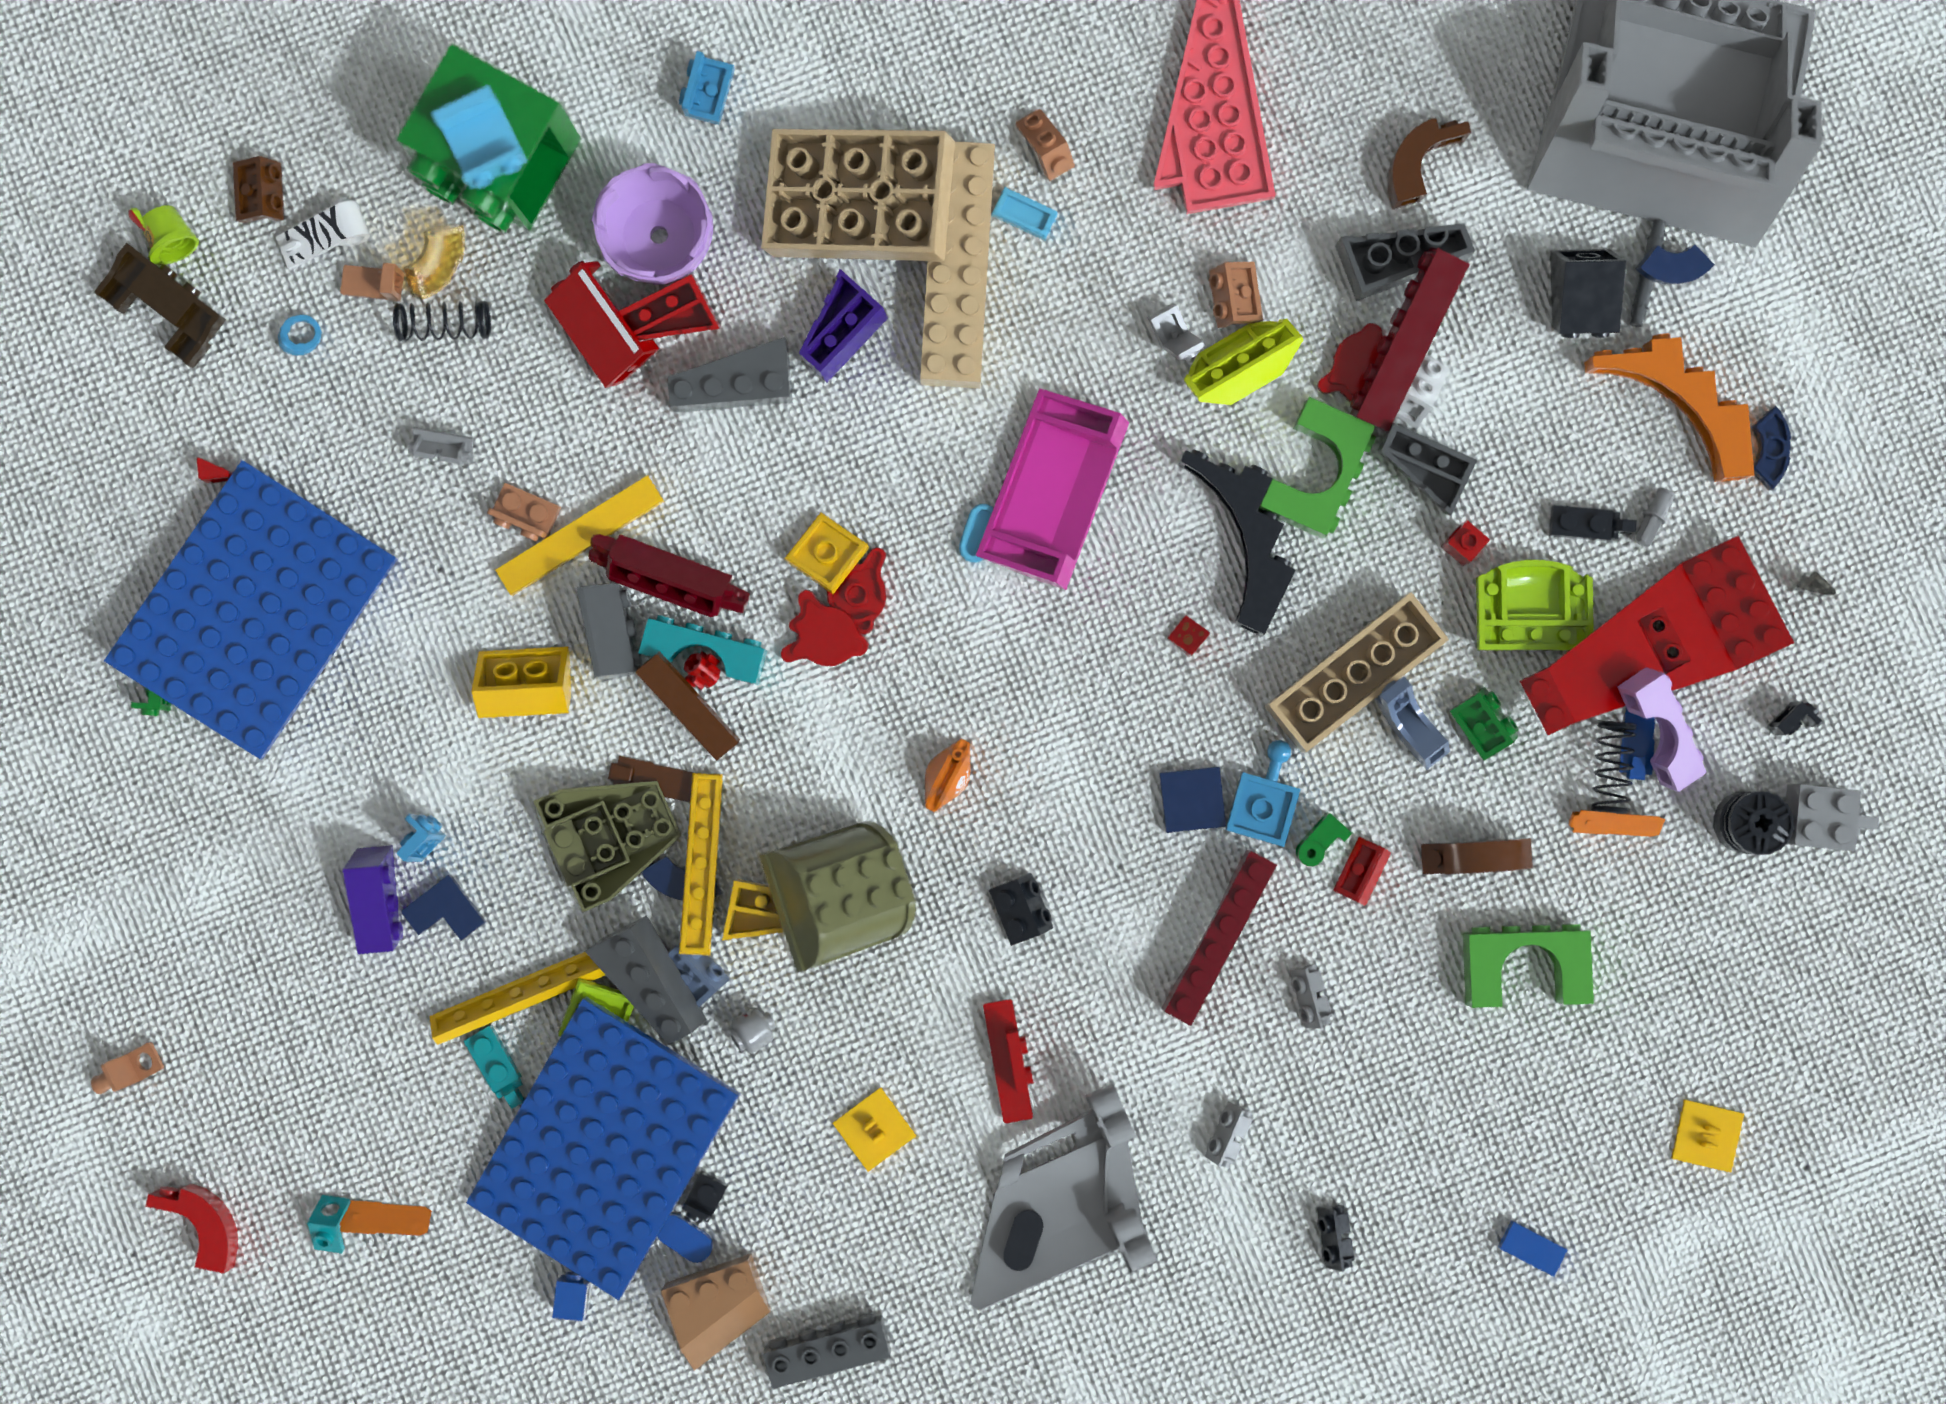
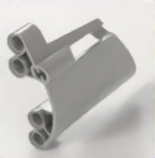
(1082, 1197)

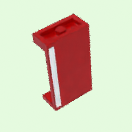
(597, 326)

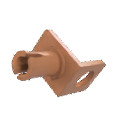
(126, 1070)

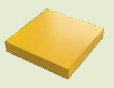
(826, 553)

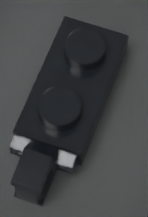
(1588, 523)

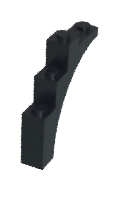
(1242, 495)

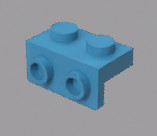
(706, 89)

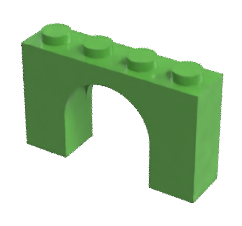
(1348, 440)
(1487, 951)

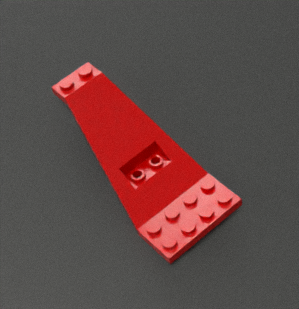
(1711, 613)

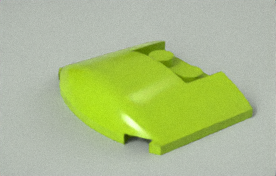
(1533, 607)

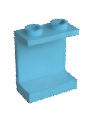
(480, 137)

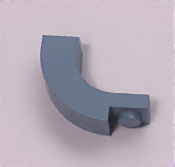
(1411, 724)

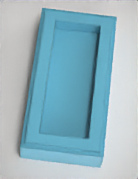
(1024, 213)

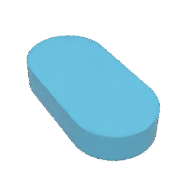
(974, 531)

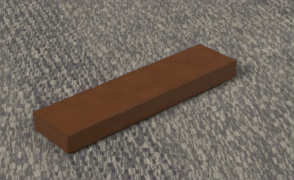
(687, 705)

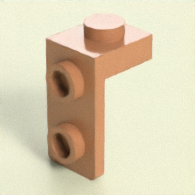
(1047, 143)

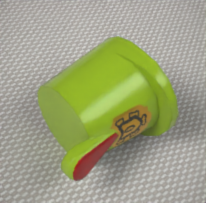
(165, 233)

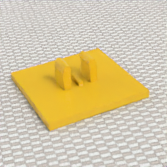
(874, 1129)
(1707, 1136)

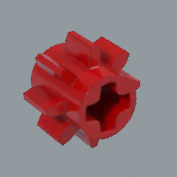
(702, 670)

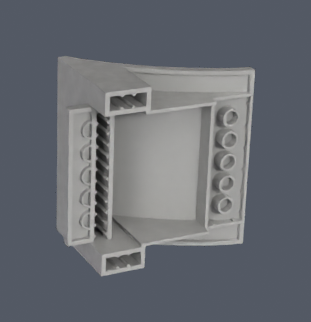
(1682, 113)

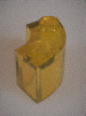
(437, 262)

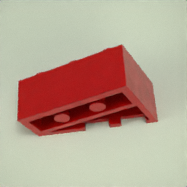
(671, 311)

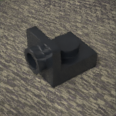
(1791, 716)
(704, 1198)

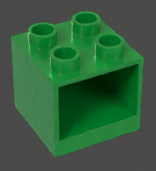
(538, 125)

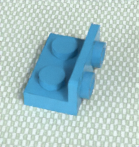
(421, 843)

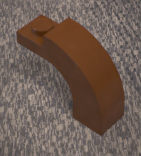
(1404, 173)
(1477, 856)

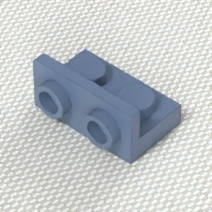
(699, 974)

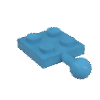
(1264, 806)

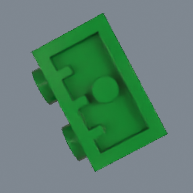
(1485, 723)

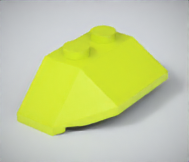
(1243, 361)

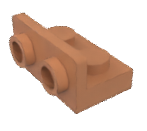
(1235, 294)
(524, 511)

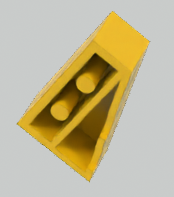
(751, 911)

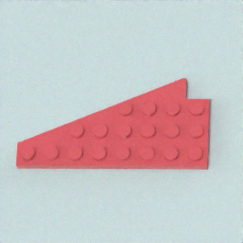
(1215, 121)

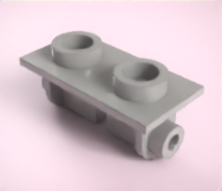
(445, 445)
(1312, 1010)
(1222, 1147)

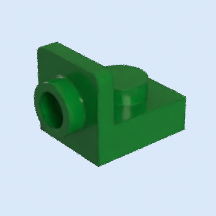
(154, 704)

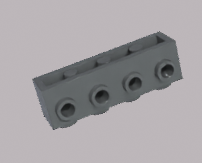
(826, 1351)

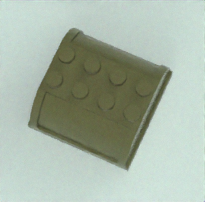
(840, 893)

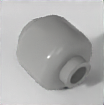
(752, 1030)

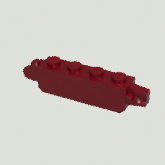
(667, 575)

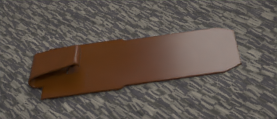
(673, 782)

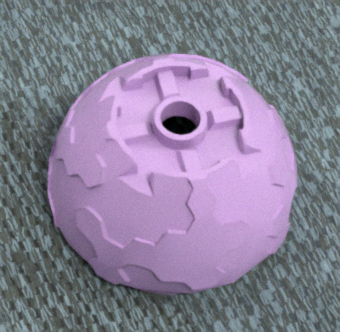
(640, 204)

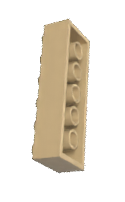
(1356, 672)

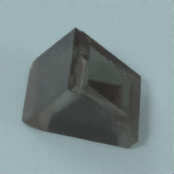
(1813, 584)

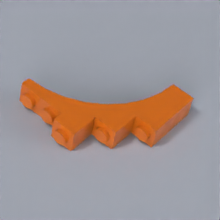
(1720, 424)

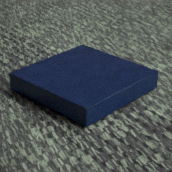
(1192, 799)

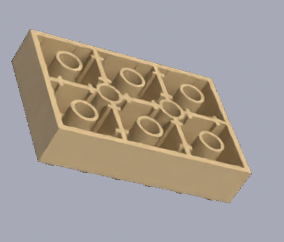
(858, 194)

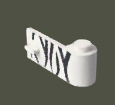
(332, 227)

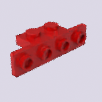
(1008, 1062)

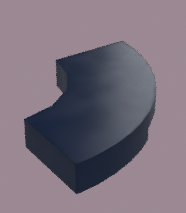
(1674, 268)
(1773, 448)
(669, 878)

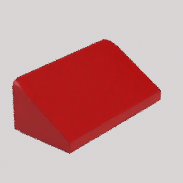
(1362, 871)

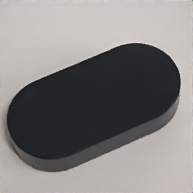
(1023, 1240)

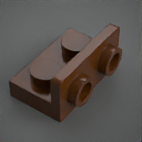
(258, 189)

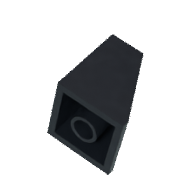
(1586, 292)

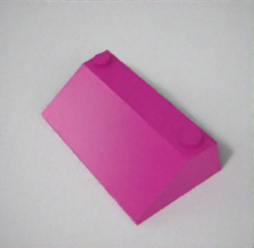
(1053, 488)

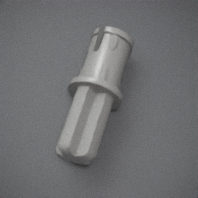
(1654, 517)

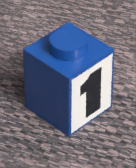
(571, 1297)

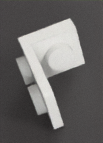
(1423, 392)

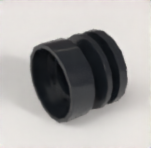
(1736, 821)

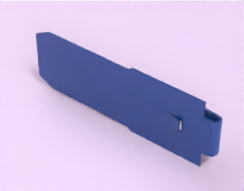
(1643, 745)

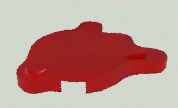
(1351, 362)
(863, 592)
(824, 634)

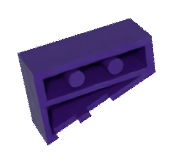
(842, 327)
(373, 899)

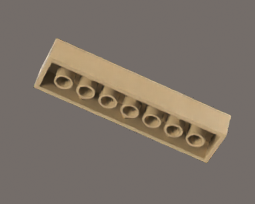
(959, 283)

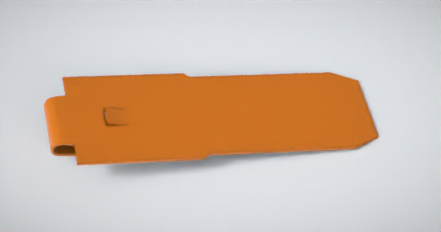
(1614, 823)
(376, 1217)

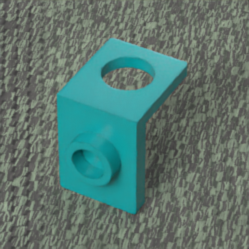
(325, 1229)

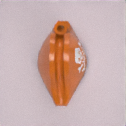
(947, 775)

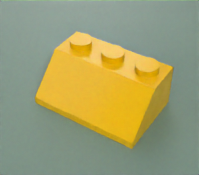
(522, 682)

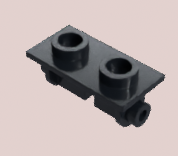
(1336, 1251)

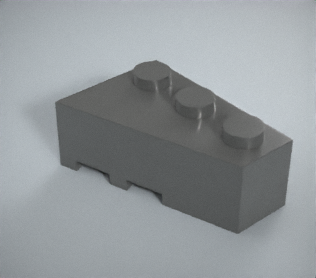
(1429, 465)

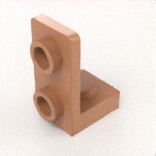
(373, 282)

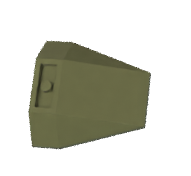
(605, 836)

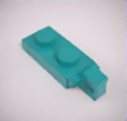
(496, 1065)

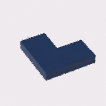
(448, 902)

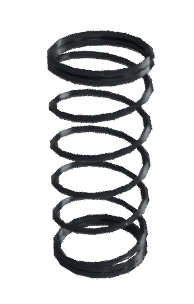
(479, 307)
(1617, 727)

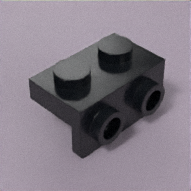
(1021, 909)

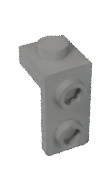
(1174, 334)

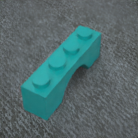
(741, 660)

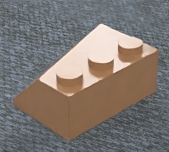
(714, 1307)

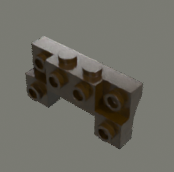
(157, 286)

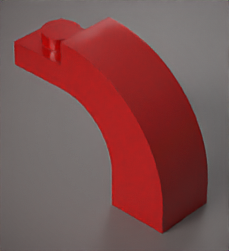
(211, 1219)

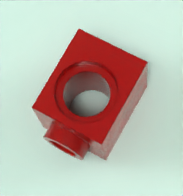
(1465, 543)

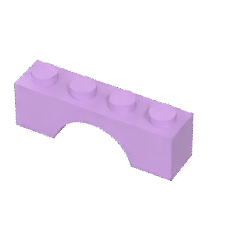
(1676, 758)

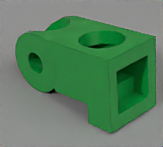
(1312, 847)

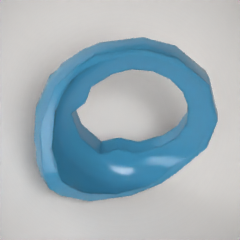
(300, 348)

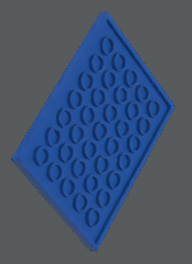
(251, 610)
(602, 1147)

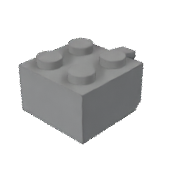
(1826, 817)

